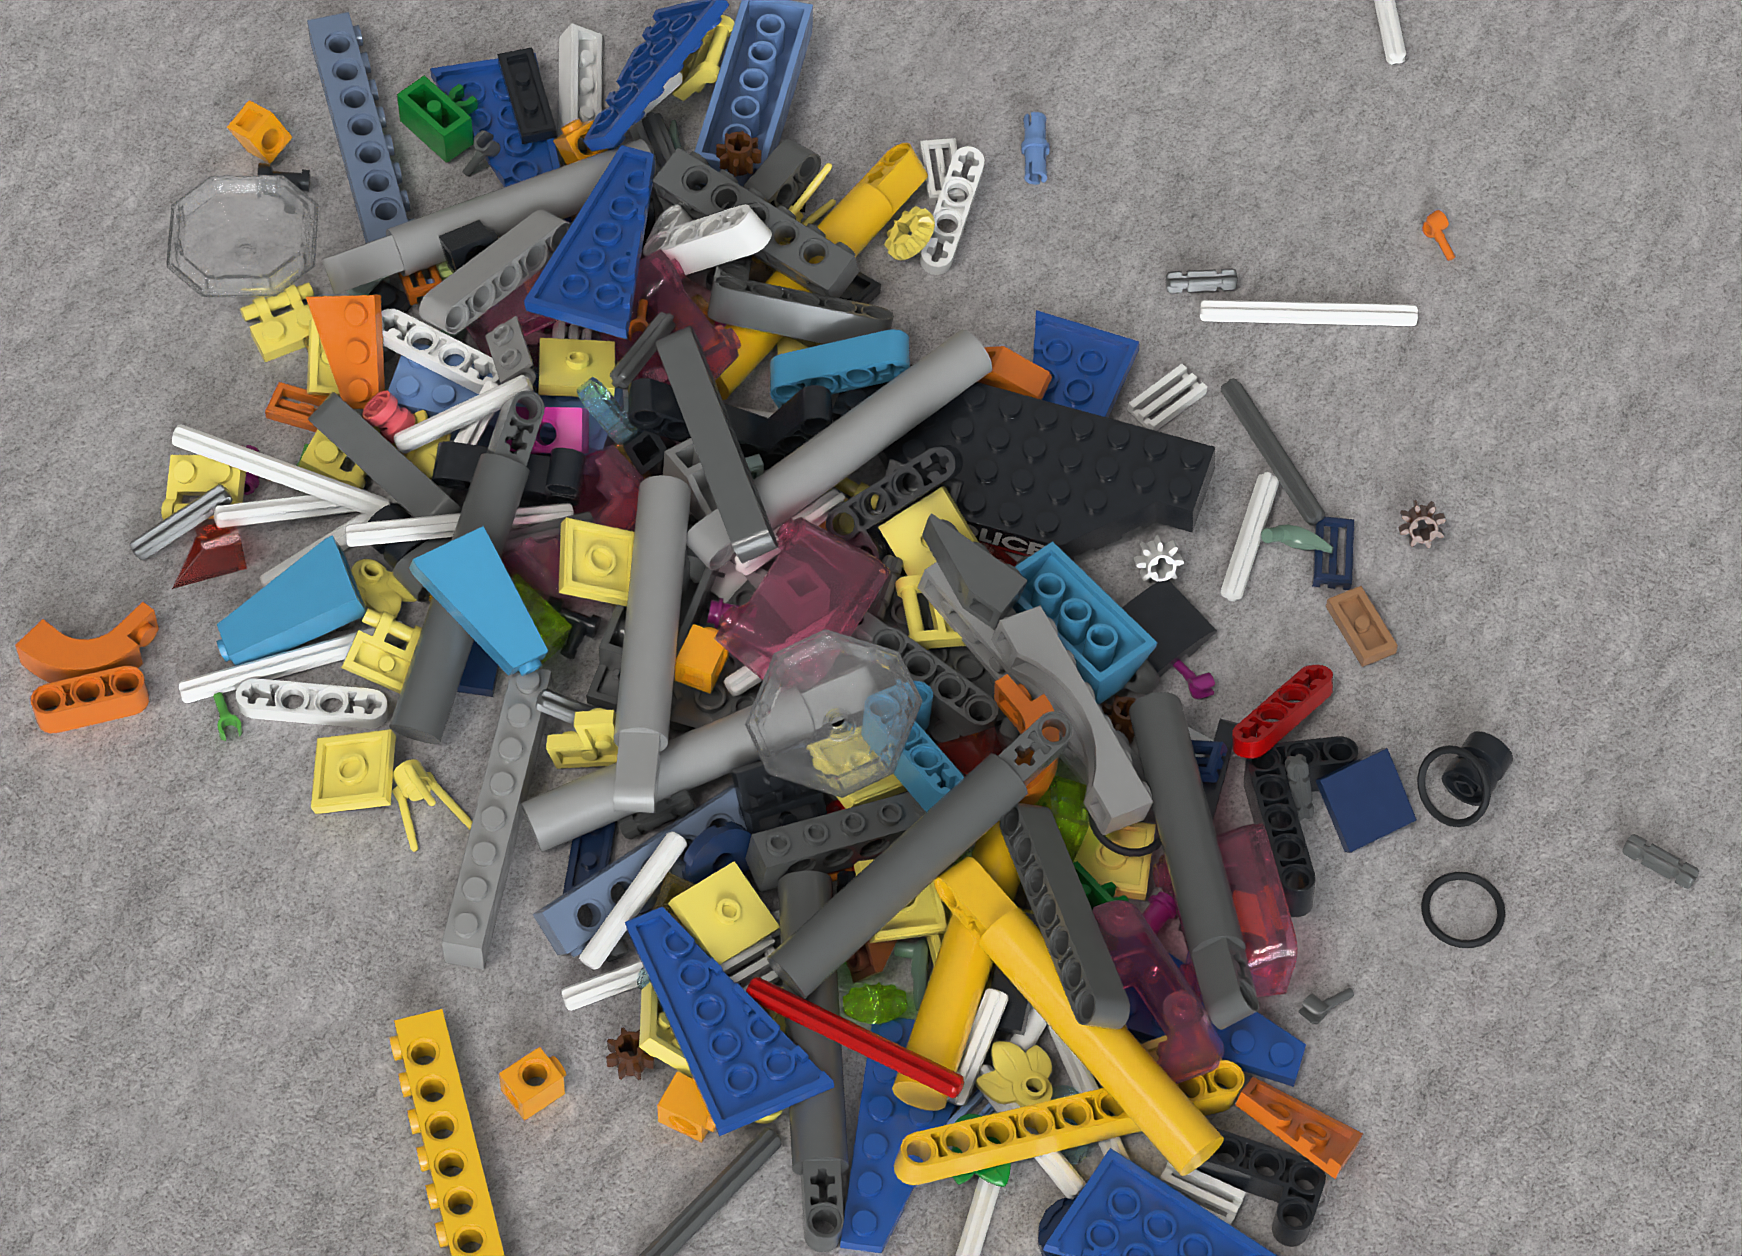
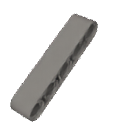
(494, 272)

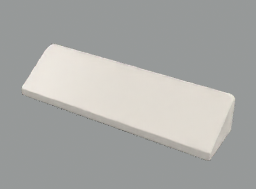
(579, 77)

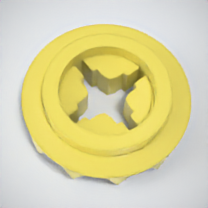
(903, 246)

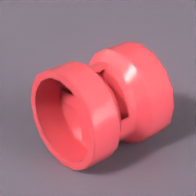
(385, 414)

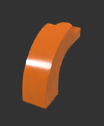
(60, 657)
(1023, 712)

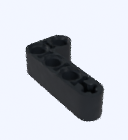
(550, 479)
(896, 497)
(1277, 1188)

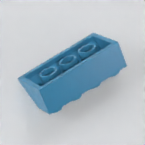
(1088, 621)

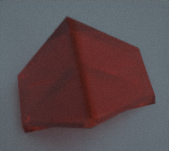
(212, 554)
(971, 749)

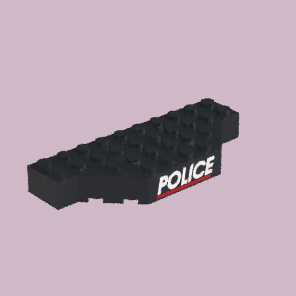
(1054, 470)

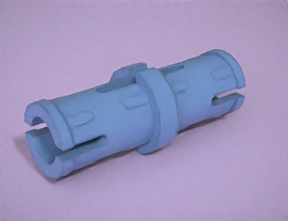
(1035, 148)

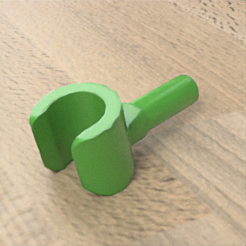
(226, 718)

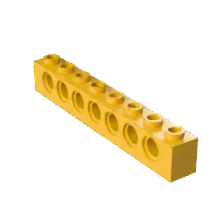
(428, 1036)

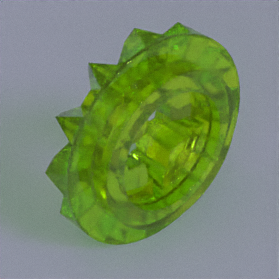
(875, 1003)

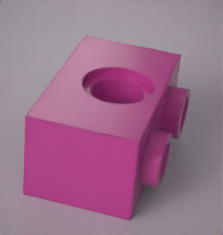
(570, 427)

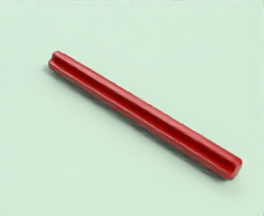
(856, 1037)

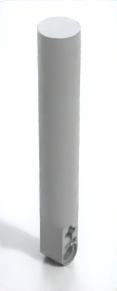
(417, 243)
(853, 439)
(650, 640)
(684, 764)

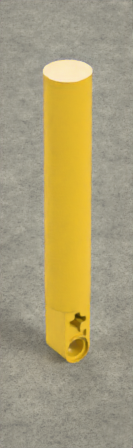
(852, 222)
(955, 984)
(1109, 1054)

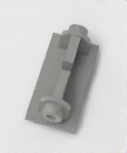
(510, 351)

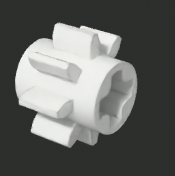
(1167, 558)

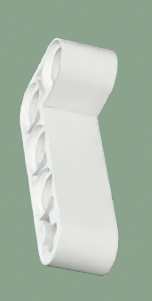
(709, 239)

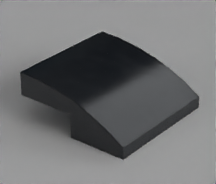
(1170, 622)
(772, 801)

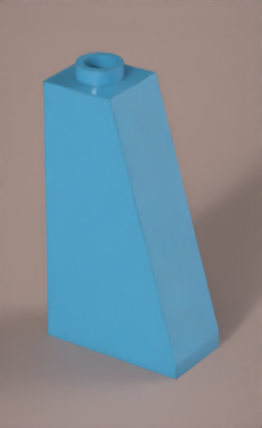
(481, 597)
(294, 607)

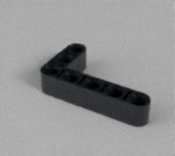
(656, 410)
(1274, 807)

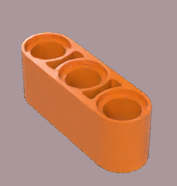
(71, 693)

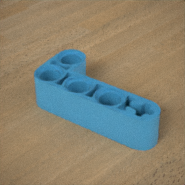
(840, 364)
(923, 766)

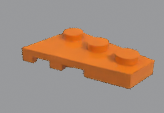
(353, 344)
(1304, 1128)

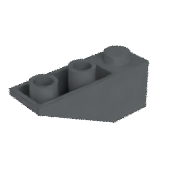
(976, 577)

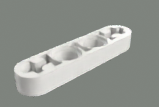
(953, 210)
(434, 356)
(311, 710)

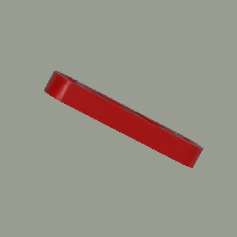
(1289, 713)

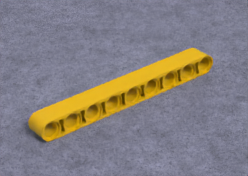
(1049, 1121)

